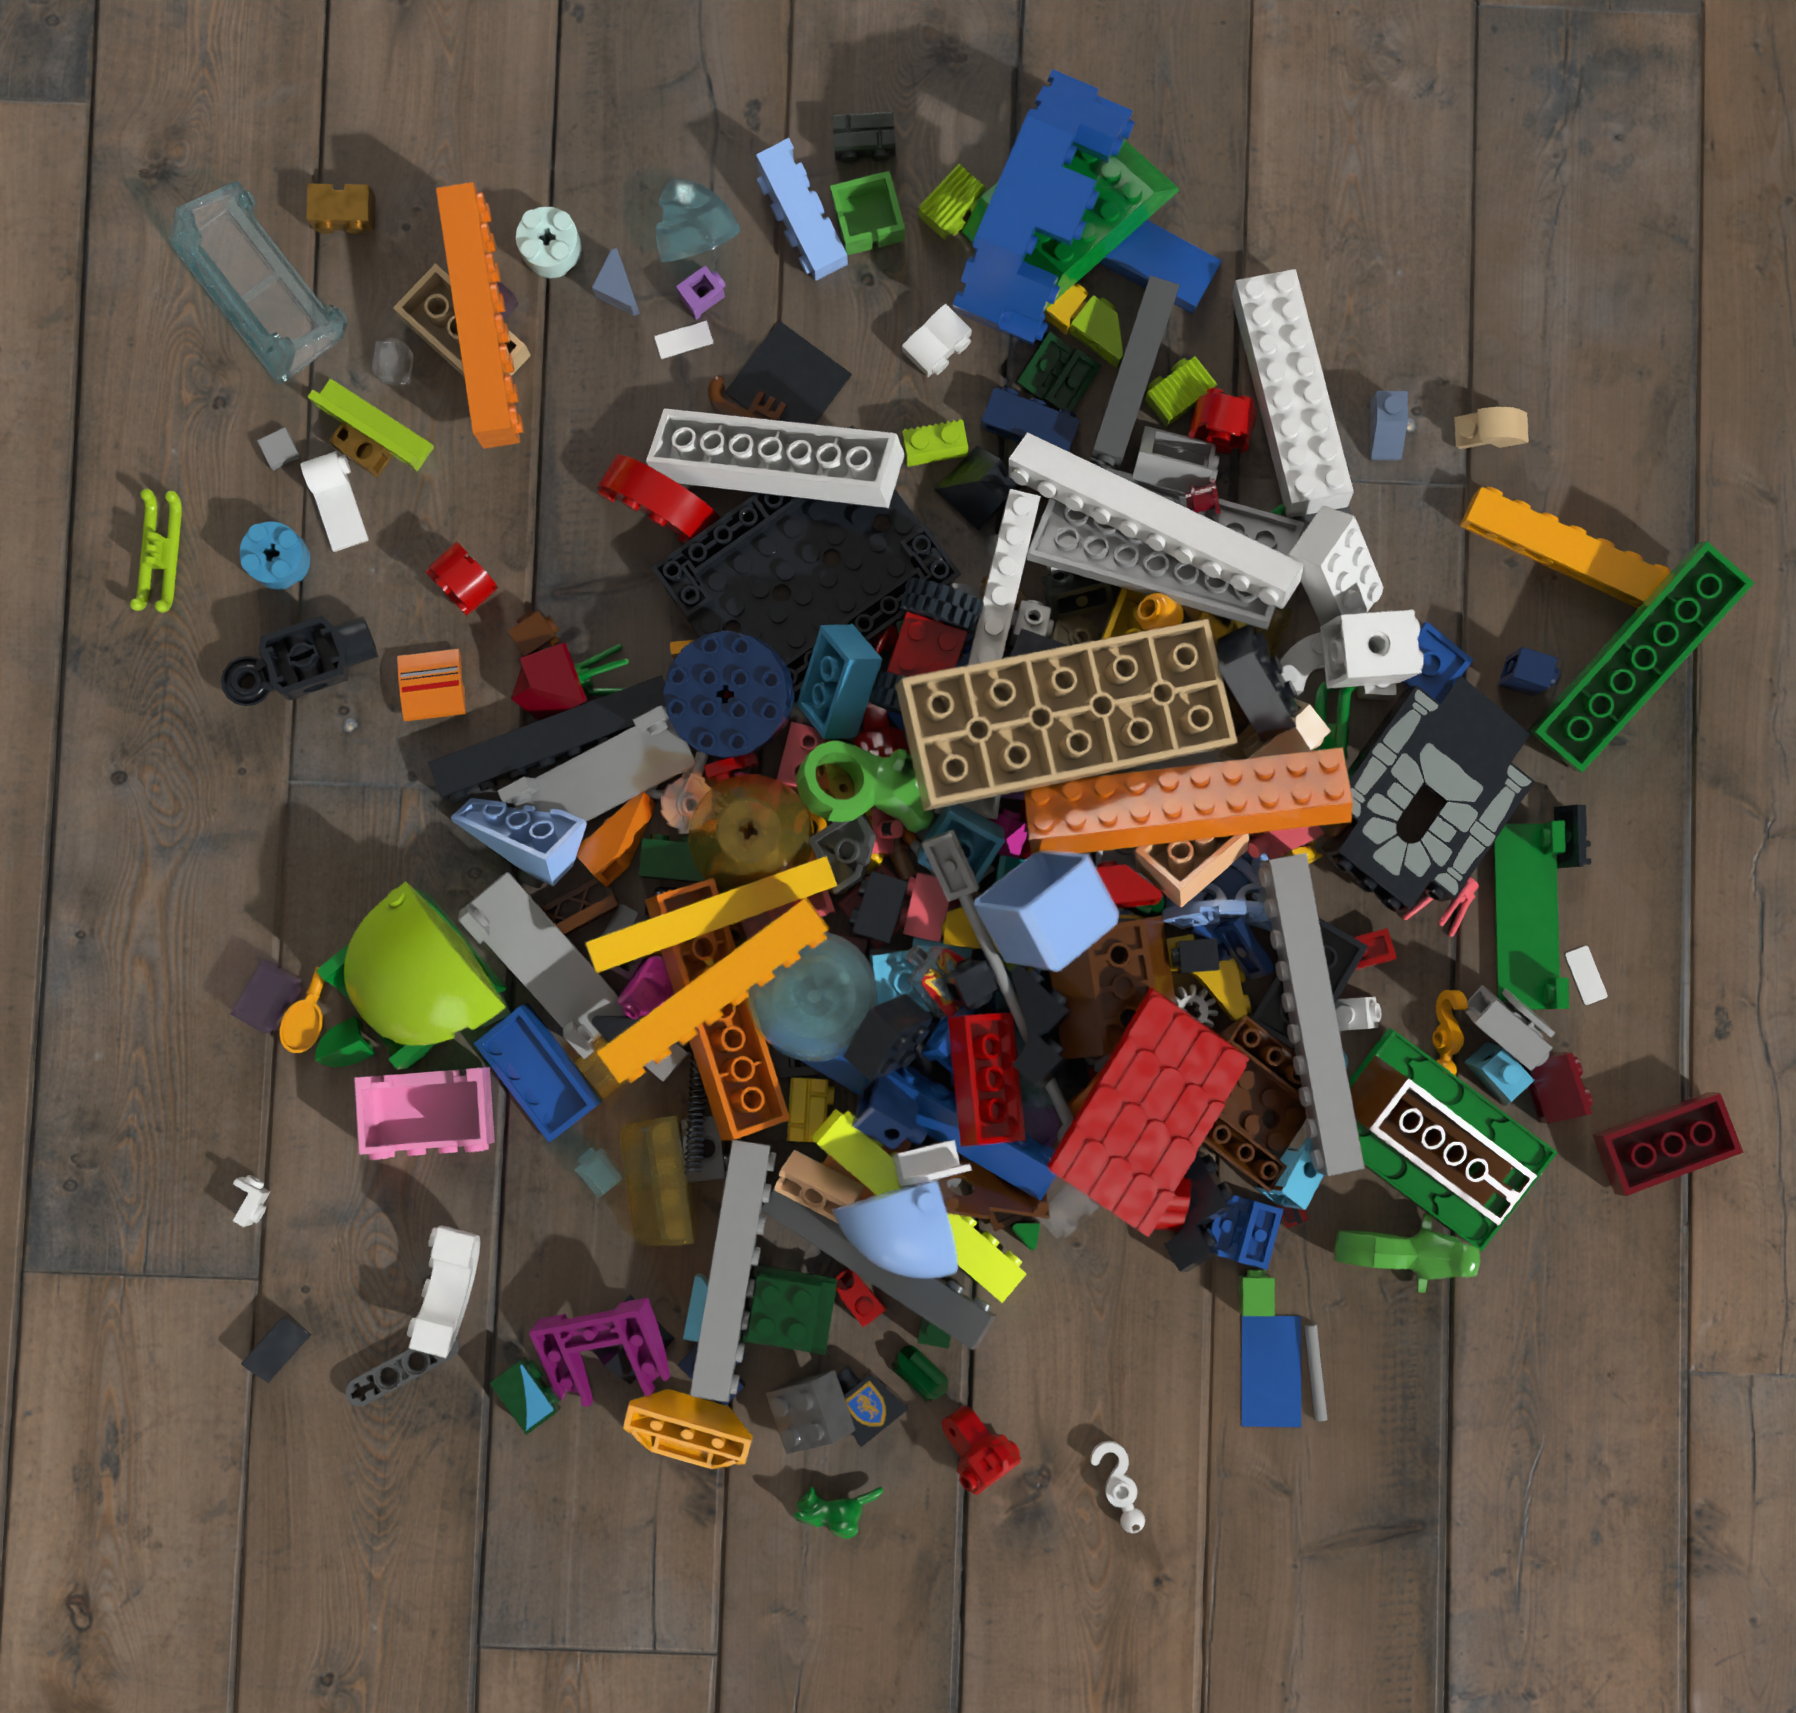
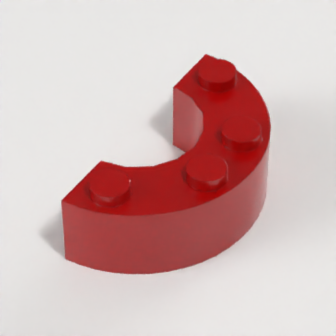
(658, 495)

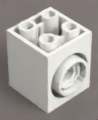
(1371, 648)

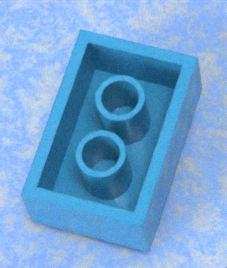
(839, 681)

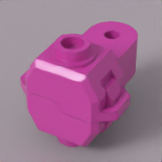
(646, 989)

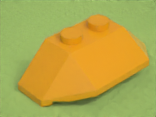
(688, 1429)

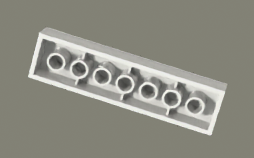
(1291, 393)
(777, 457)

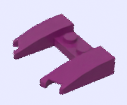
(630, 1324)

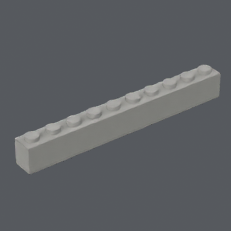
(1311, 1015)

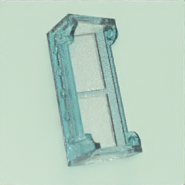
(254, 281)

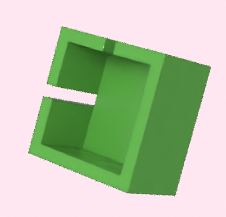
(867, 212)

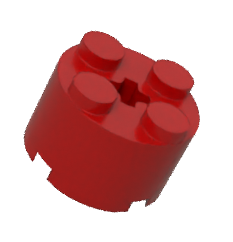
(1224, 420)
(461, 578)

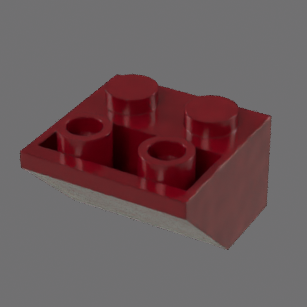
(1559, 1089)

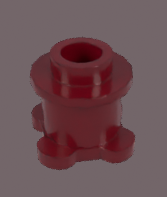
(1203, 498)

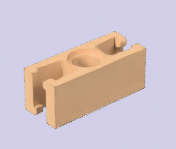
(816, 1185)

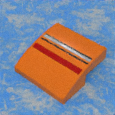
(431, 685)

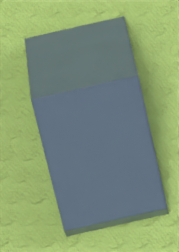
(613, 285)

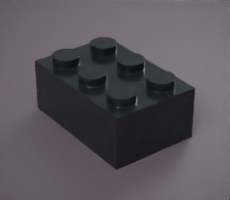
(1257, 681)

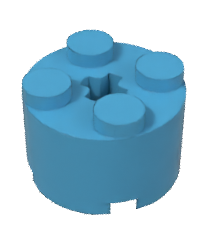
(267, 539)

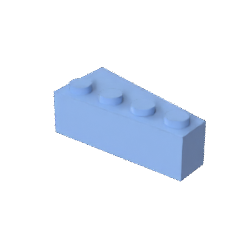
(799, 210)

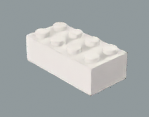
(1336, 566)

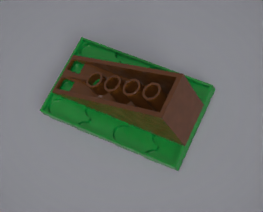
(1442, 1140)

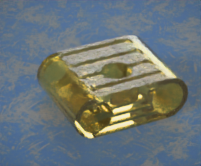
(597, 1071)

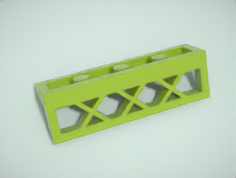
(373, 423)

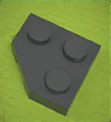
(847, 849)

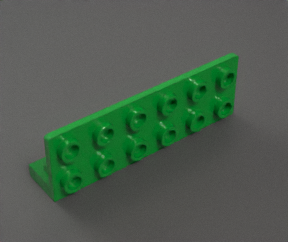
(1529, 914)

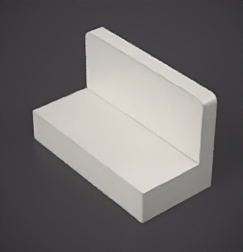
(928, 1163)

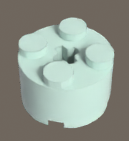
(563, 249)

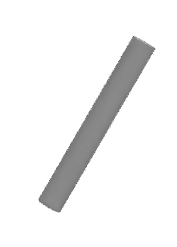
(1315, 1371)

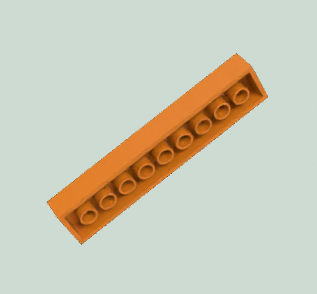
(1190, 802)

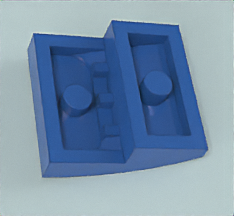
(1247, 1232)

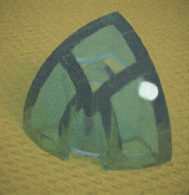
(692, 221)

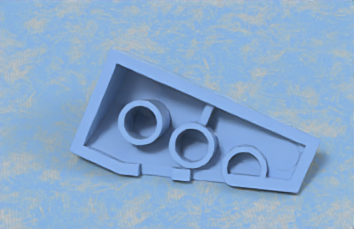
(530, 839)

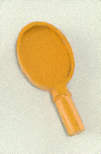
(303, 1019)

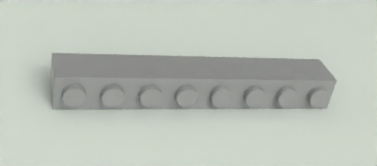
(731, 1270)

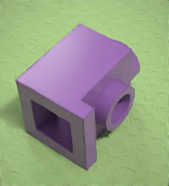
(701, 280)

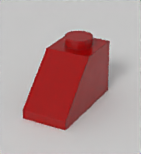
(1127, 886)

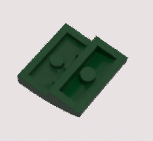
(1057, 373)

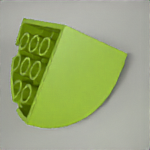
(415, 973)

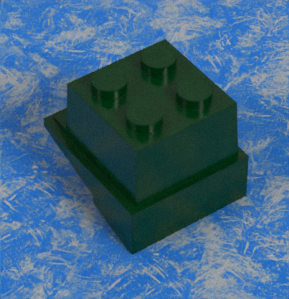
(790, 1309)

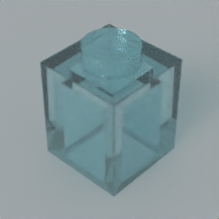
(599, 1171)

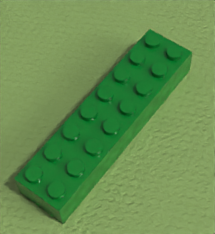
(1641, 656)

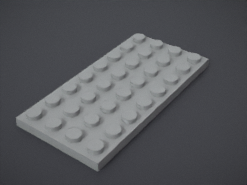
(1100, 552)

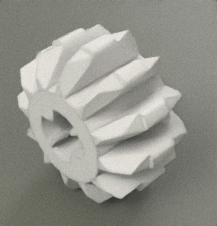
(1201, 1005)

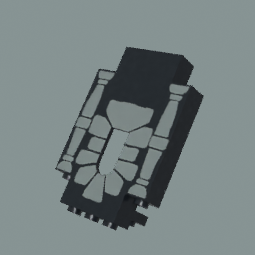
(1464, 755)

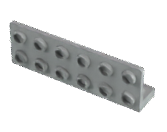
(609, 771)
(542, 960)

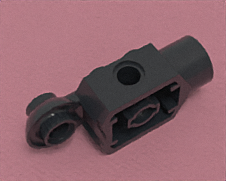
(300, 660)

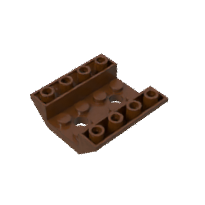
(1103, 990)
(1264, 1086)

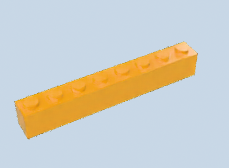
(1562, 547)
(714, 990)

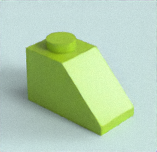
(1099, 330)

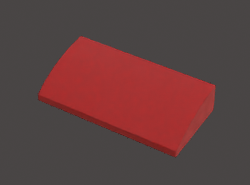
(986, 1079)

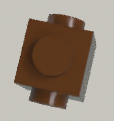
(534, 633)

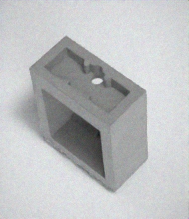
(1174, 460)

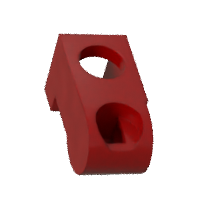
(858, 1297)

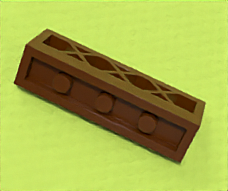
(586, 915)

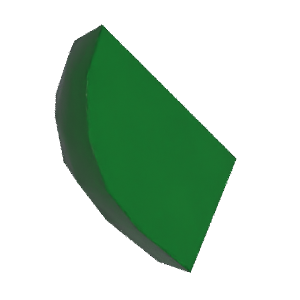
(343, 1045)

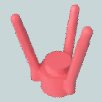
(1465, 897)

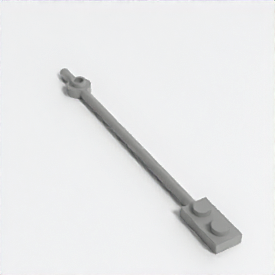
(958, 882)

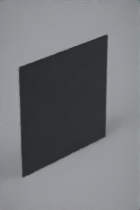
(793, 374)

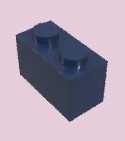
(1528, 672)

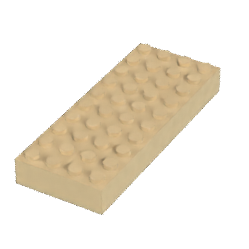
(1065, 714)

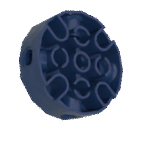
(723, 664)

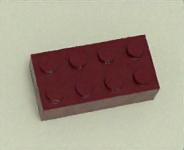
(1667, 1143)

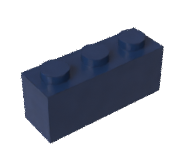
(1015, 416)

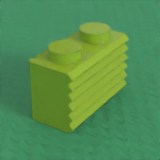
(951, 202)
(1179, 391)
(935, 443)

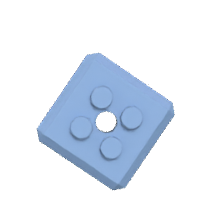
(1047, 910)

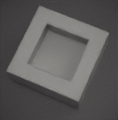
(279, 448)

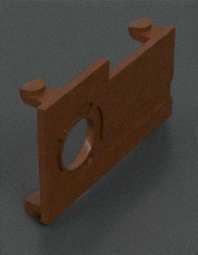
(988, 1194)

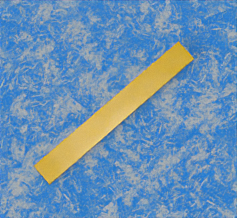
(710, 914)

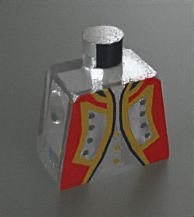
(927, 978)

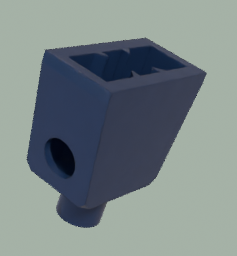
(888, 1114)

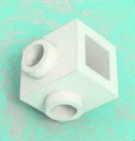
(1033, 617)

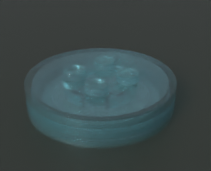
(816, 1001)

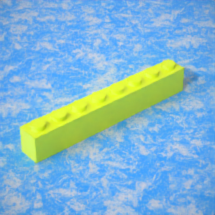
(876, 1170)

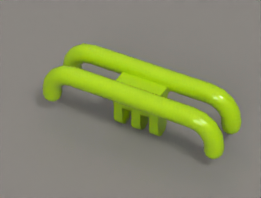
(158, 552)

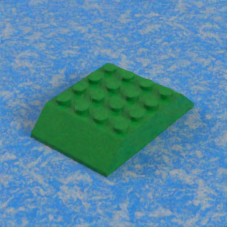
(1128, 195)

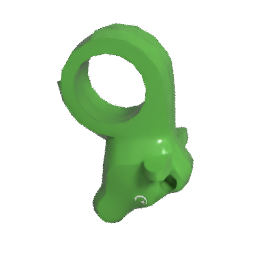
(878, 782)
(1427, 1253)

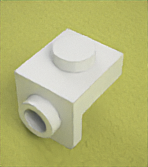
(1357, 1013)
(252, 1207)

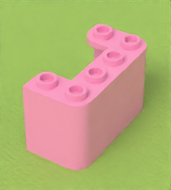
(424, 1112)

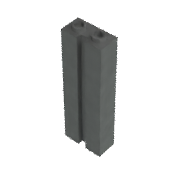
(1134, 373)

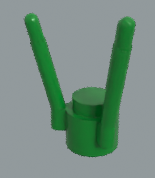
(585, 675)

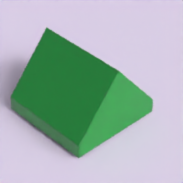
(1027, 1232)

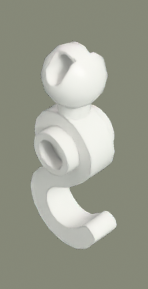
(1120, 1487)

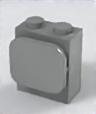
(1511, 1025)

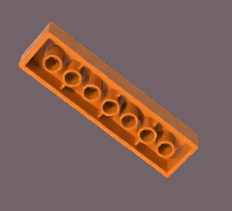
(478, 315)
(731, 1049)

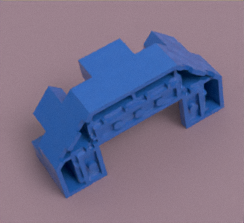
(1042, 198)

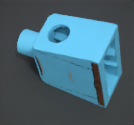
(1298, 1180)

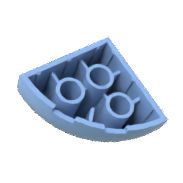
(902, 1231)

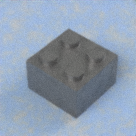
(810, 1412)

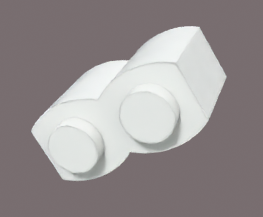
(937, 341)

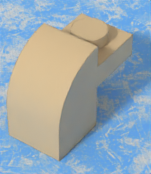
(1492, 426)

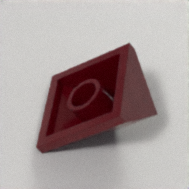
(548, 683)

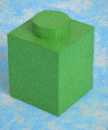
(1256, 1293)

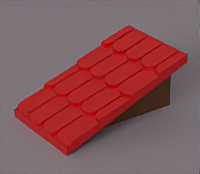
(1148, 1112)

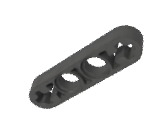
(404, 1372)

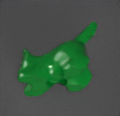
(838, 1515)

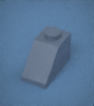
(1388, 424)

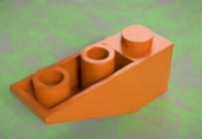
(613, 845)

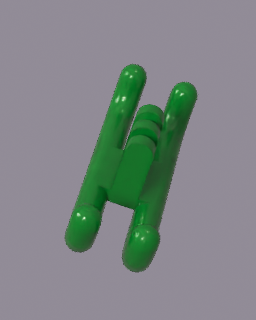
(1339, 731)

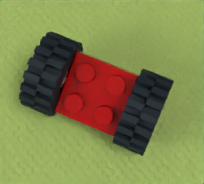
(929, 636)

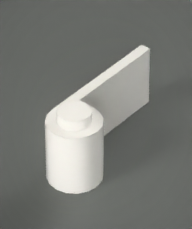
(335, 499)

